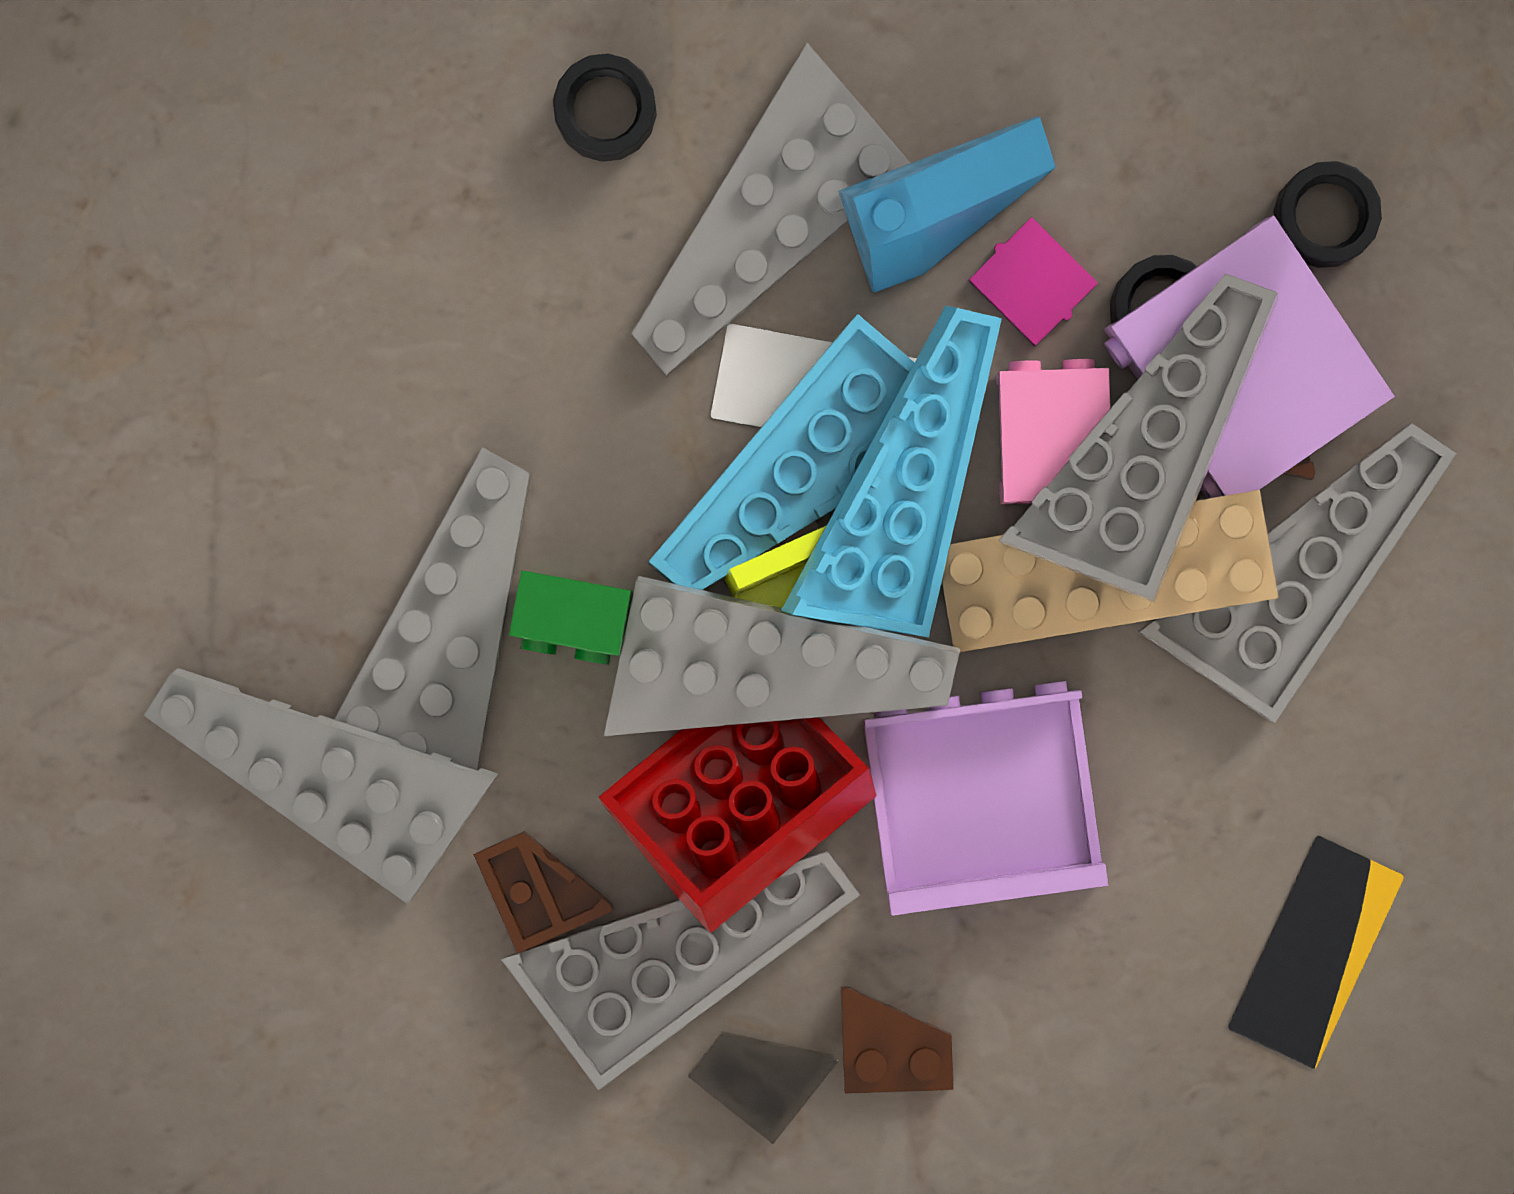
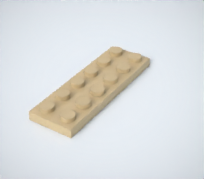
(1014, 597)

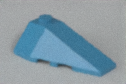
(932, 206)

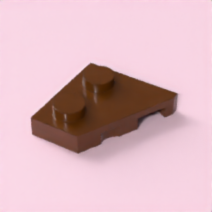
(537, 891)
(891, 1049)

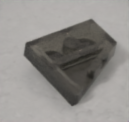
(761, 1079)

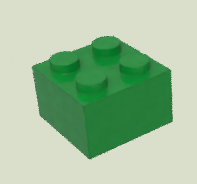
(570, 614)

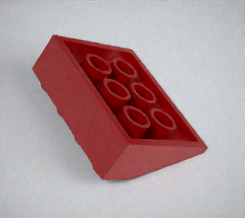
(737, 807)

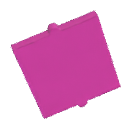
(1033, 281)

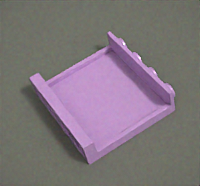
(1305, 376)
(984, 800)

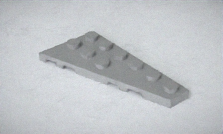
(768, 210)
(1140, 469)
(1321, 569)
(442, 644)
(734, 661)
(342, 784)
(649, 974)

